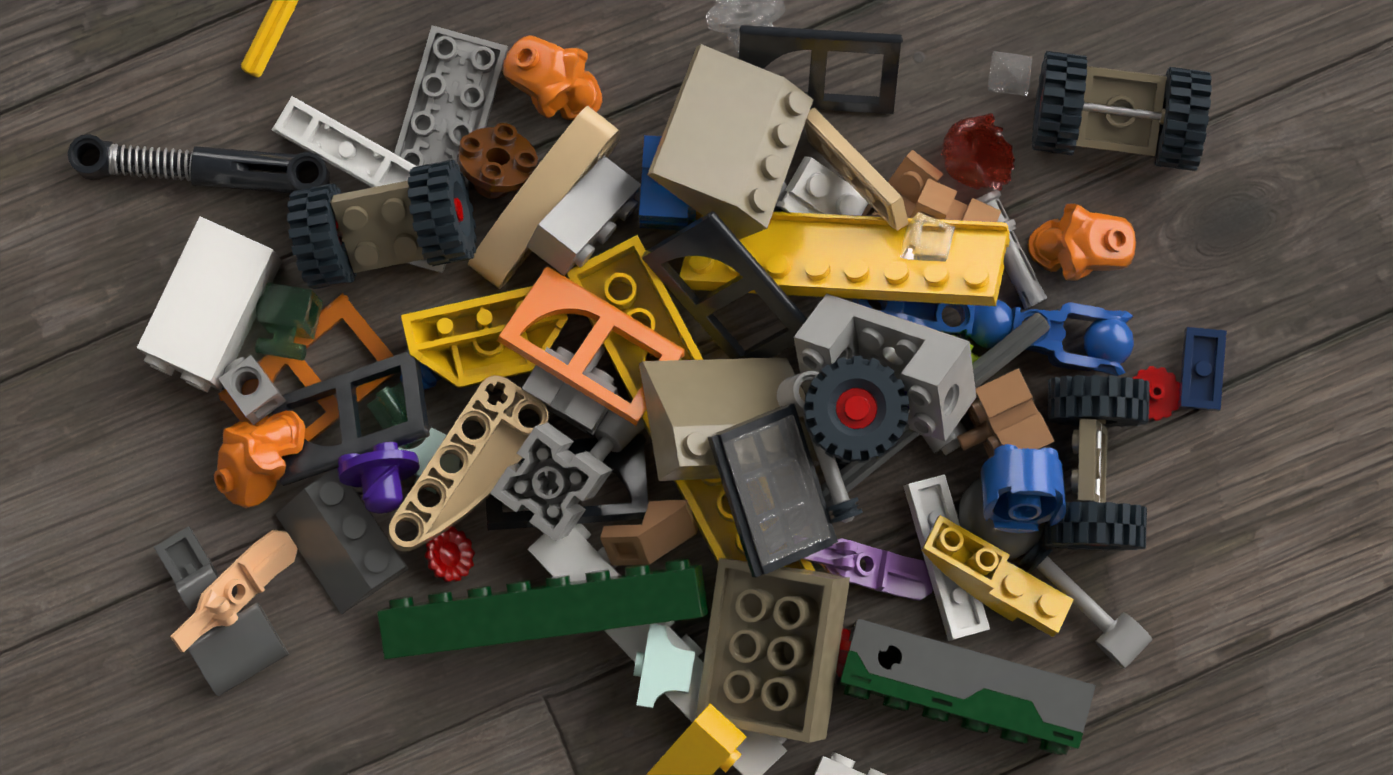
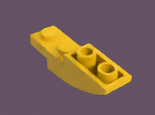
(994, 581)

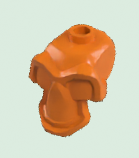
(552, 77)
(1083, 243)
(252, 456)

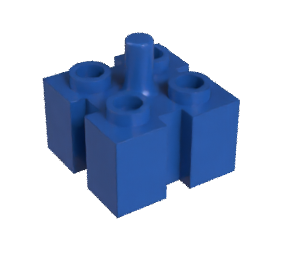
(658, 205)

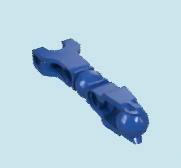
(1106, 340)

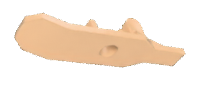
(250, 575)

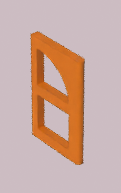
(559, 295)
(330, 316)

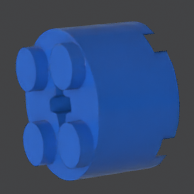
(1023, 488)

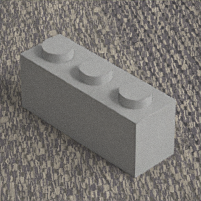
(585, 216)

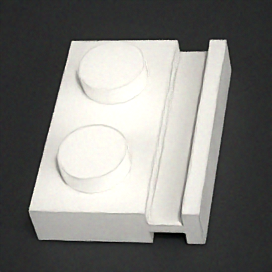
(820, 191)

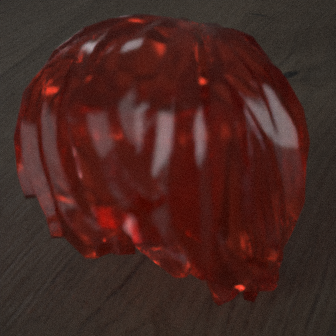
(978, 153)

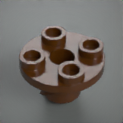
(496, 160)

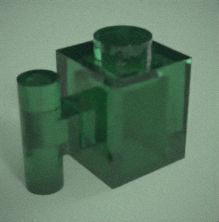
(287, 314)
(390, 408)

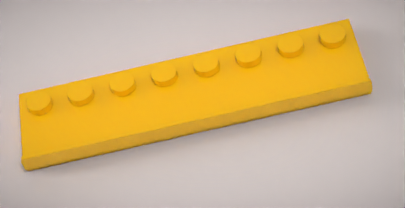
(862, 260)

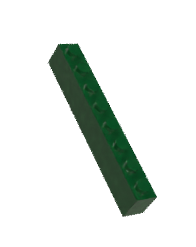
(544, 610)

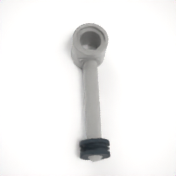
(843, 508)
(1121, 638)

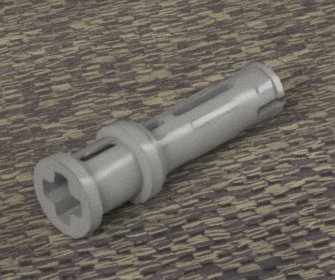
(1015, 260)

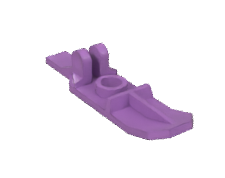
(883, 571)

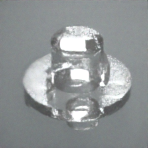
(730, 14)

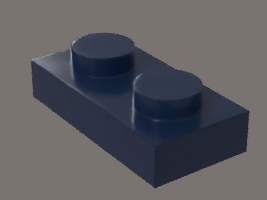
(1202, 369)

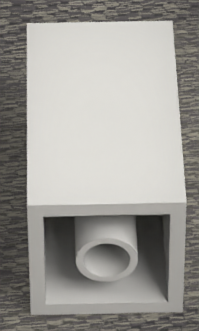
(208, 305)

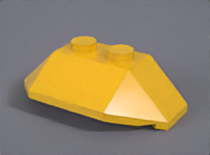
(462, 338)

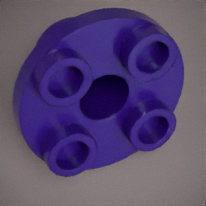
(379, 475)

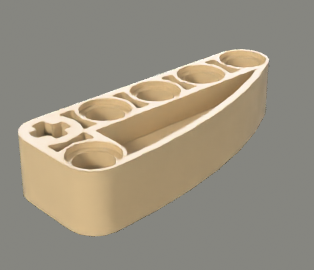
(560, 170)
(481, 460)

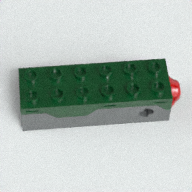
(964, 686)

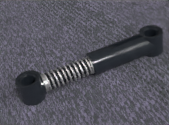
(203, 166)

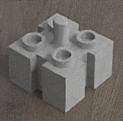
(567, 401)
(551, 481)

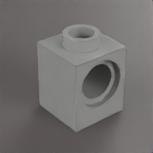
(260, 402)

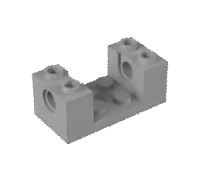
(929, 362)

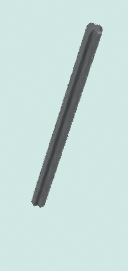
(983, 369)

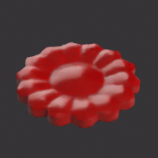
(1162, 391)
(450, 555)

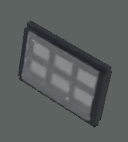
(772, 490)

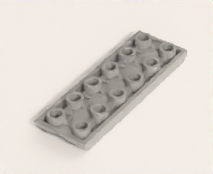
(449, 99)

